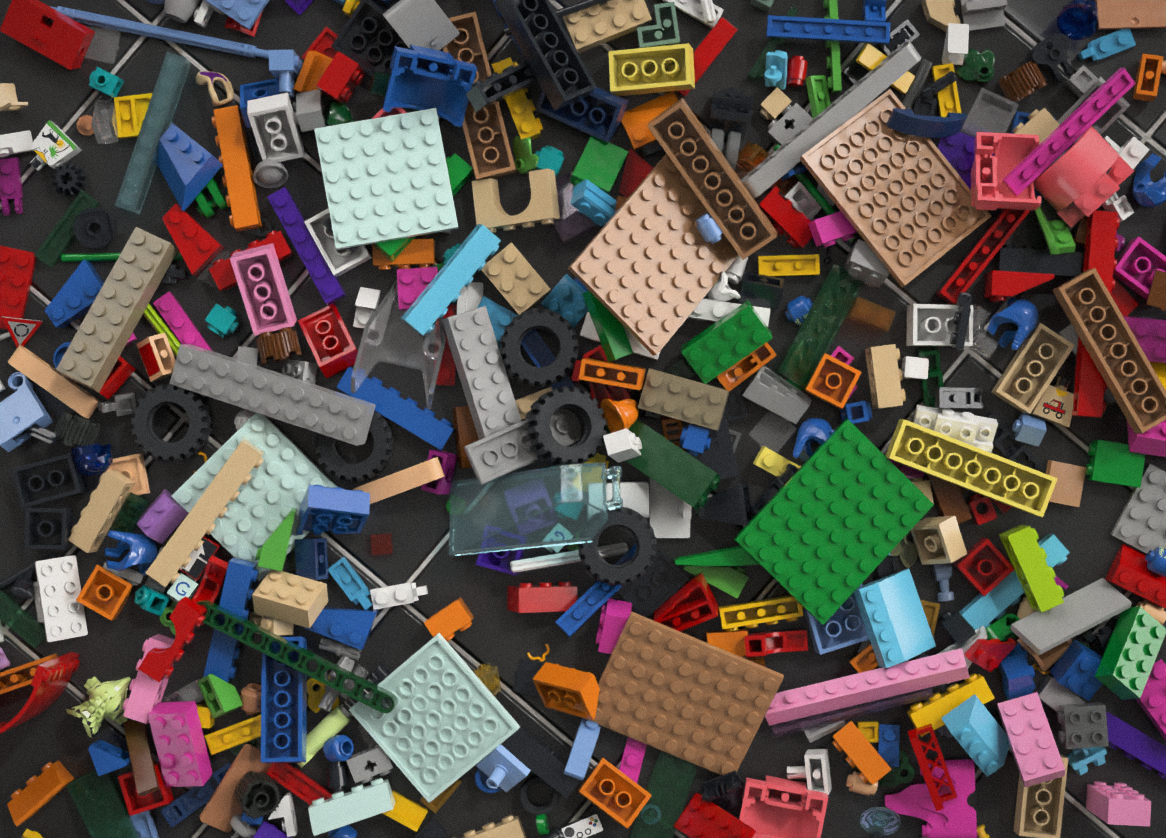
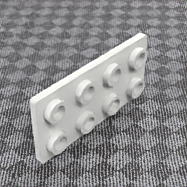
(668, 513)
(56, 598)

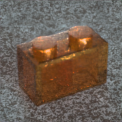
(871, 314)

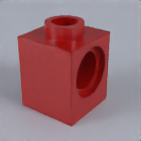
(989, 512)

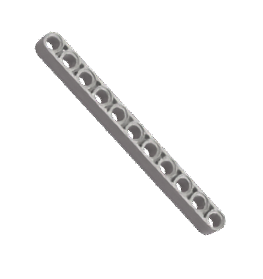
(831, 118)

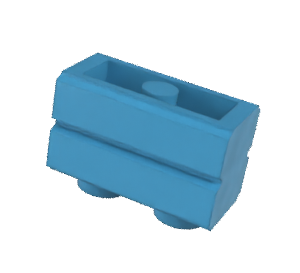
(593, 202)

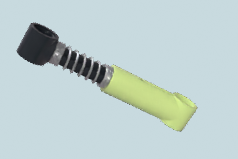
(338, 717)

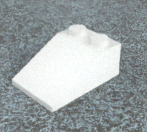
(933, 325)

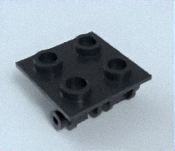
(724, 790)

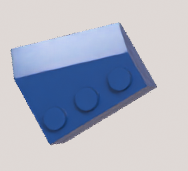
(185, 165)
(333, 510)

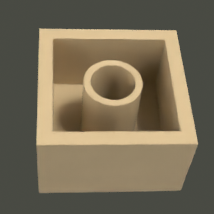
(938, 540)

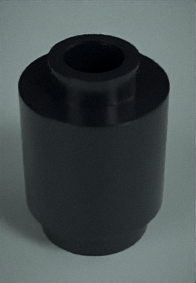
(337, 775)

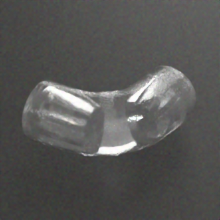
(981, 342)

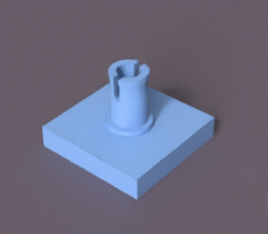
(502, 769)

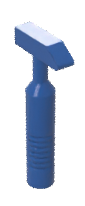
(797, 170)

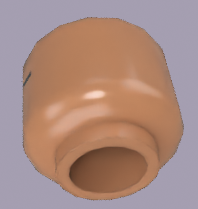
(251, 699)

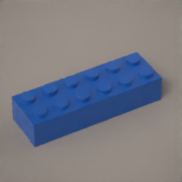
(283, 708)

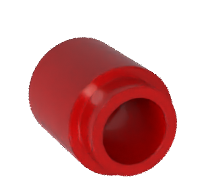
(796, 71)

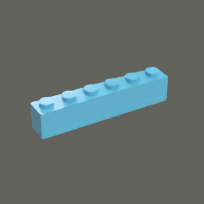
(451, 279)
(1008, 591)

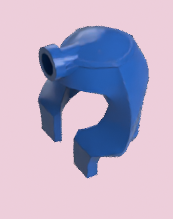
(1144, 190)
(1021, 313)
(811, 430)
(142, 551)

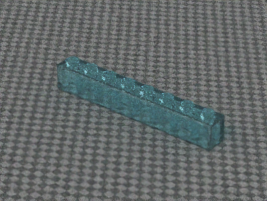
(155, 124)

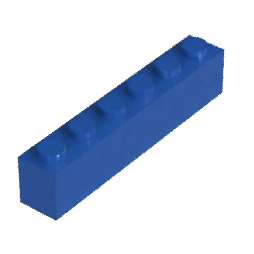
(399, 410)
(235, 598)

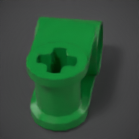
(1001, 628)

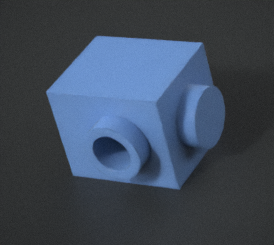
(1029, 429)

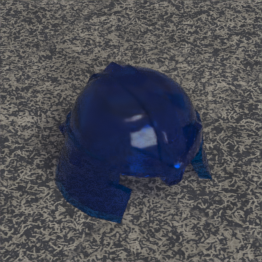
(1078, 19)
(93, 458)

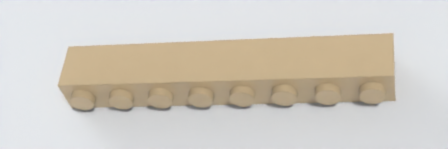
(205, 512)

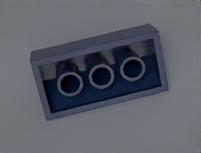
(595, 114)

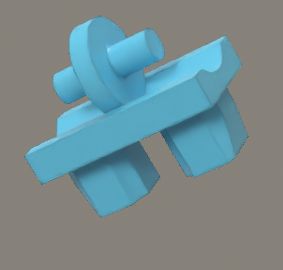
(776, 69)
(1083, 756)

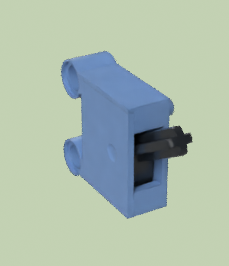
(23, 415)

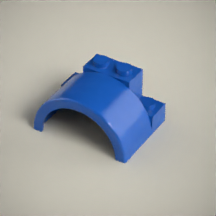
(429, 80)

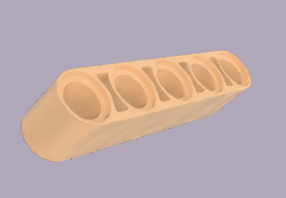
(53, 382)
(403, 480)

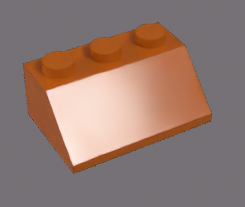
(636, 120)
(567, 690)
(38, 791)
(614, 793)

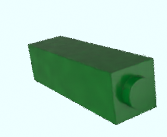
(609, 329)

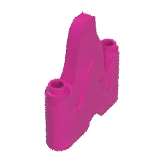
(956, 818)

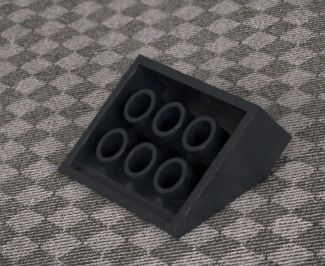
(369, 38)

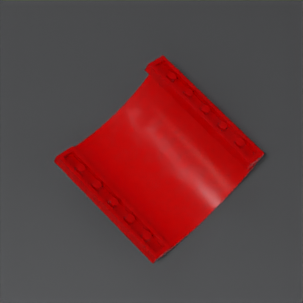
(48, 683)

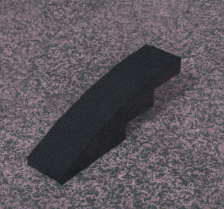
(900, 35)
(1012, 449)

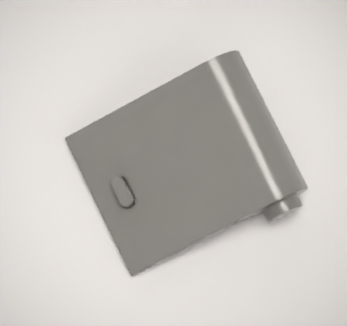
(420, 23)

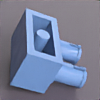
(285, 66)

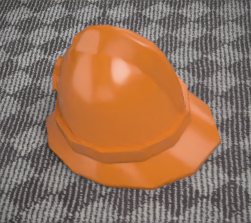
(620, 413)

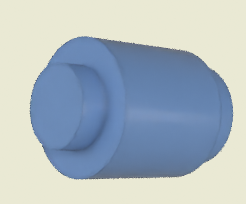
(708, 228)

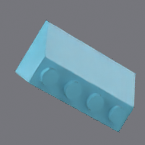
(978, 734)

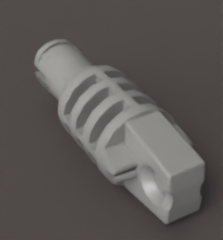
(331, 693)

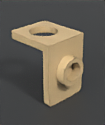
(8, 98)

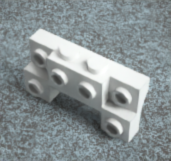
(961, 426)

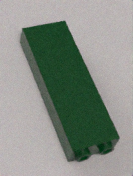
(672, 466)

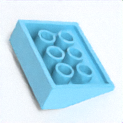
(894, 618)

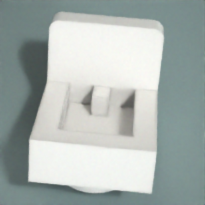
(203, 13)

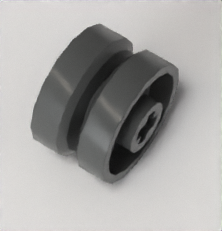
(730, 148)

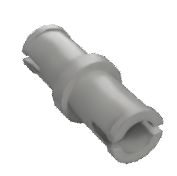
(339, 648)

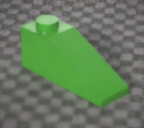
(275, 548)
(723, 577)

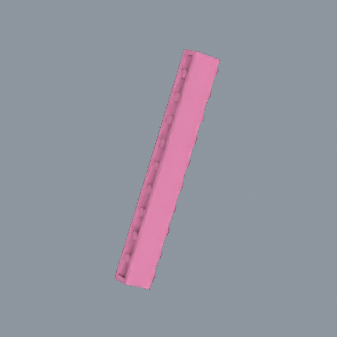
(867, 686)

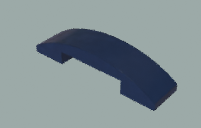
(926, 126)
(193, 799)

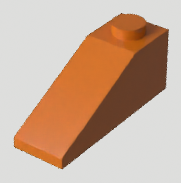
(747, 366)

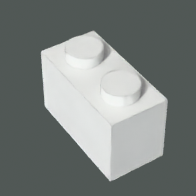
(622, 445)

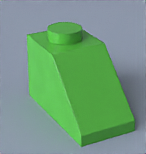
(219, 695)

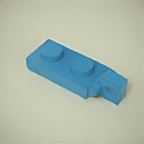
(1108, 45)
(351, 583)

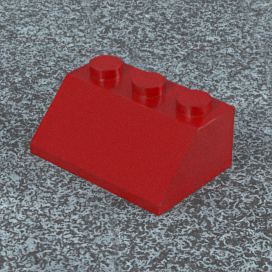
(1131, 574)

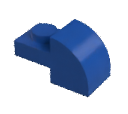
(874, 10)

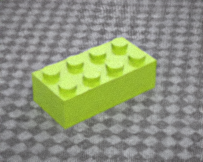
(1032, 568)

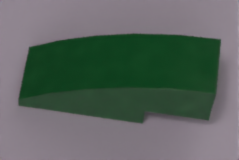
(935, 375)

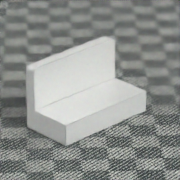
(470, 297)

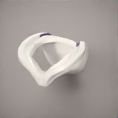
(722, 291)

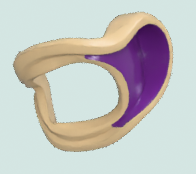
(209, 78)

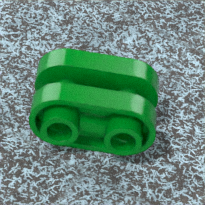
(206, 207)

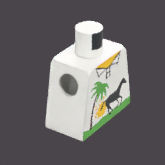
(53, 147)

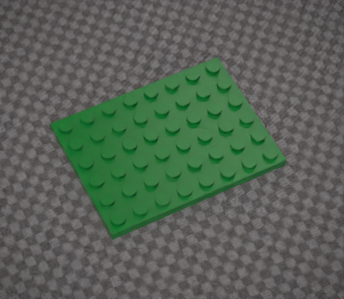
(834, 521)

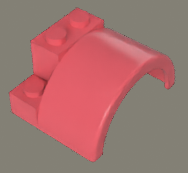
(988, 171)
(1082, 177)
(783, 808)

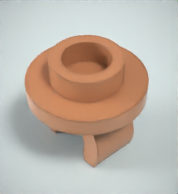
(84, 125)

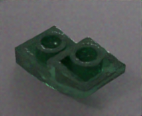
(129, 513)

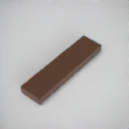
(141, 757)

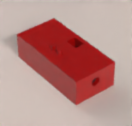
(48, 32)

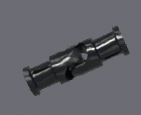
(773, 488)

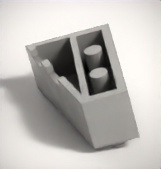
(777, 395)

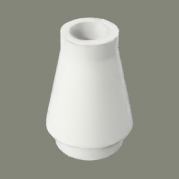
(736, 270)

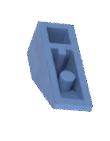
(582, 749)

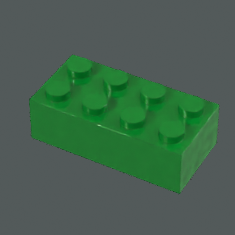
(726, 342)
(1131, 653)

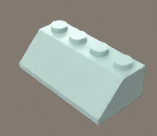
(351, 806)

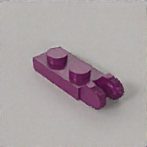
(11, 185)

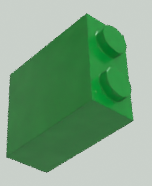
(599, 164)
(1114, 464)

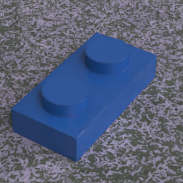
(889, 744)

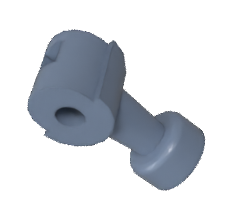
(942, 573)

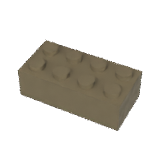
(683, 399)

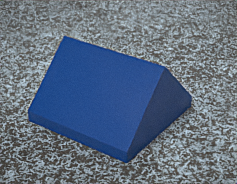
(108, 757)

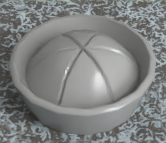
(270, 174)

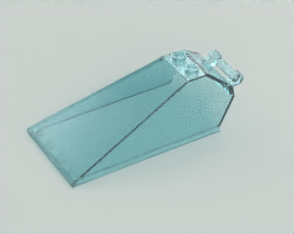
(532, 508)

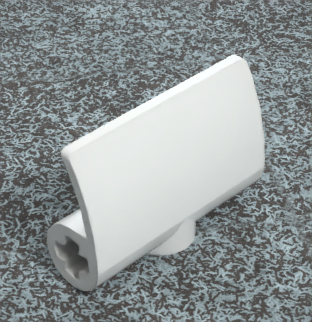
(634, 496)

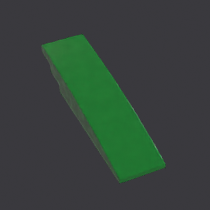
(723, 557)

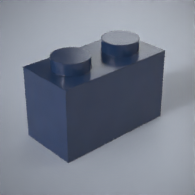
(311, 558)

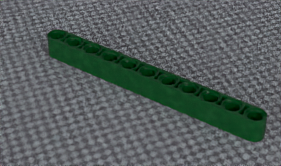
(305, 656)

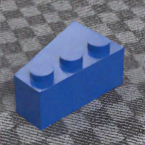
(75, 296)
(345, 625)

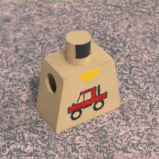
(1055, 404)

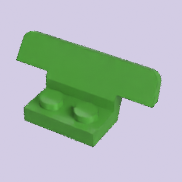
(1055, 234)

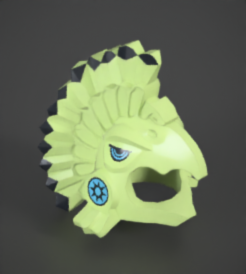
(104, 700)

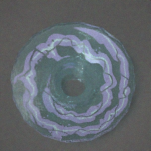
(880, 820)

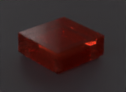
(381, 544)

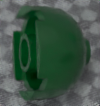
(337, 114)

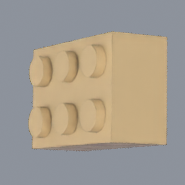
(515, 279)
(884, 376)
(290, 598)

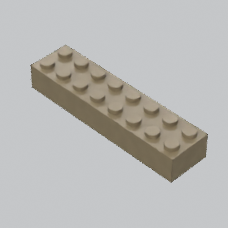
(117, 309)

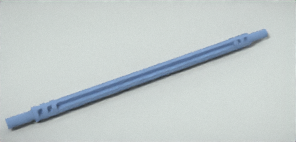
(163, 33)

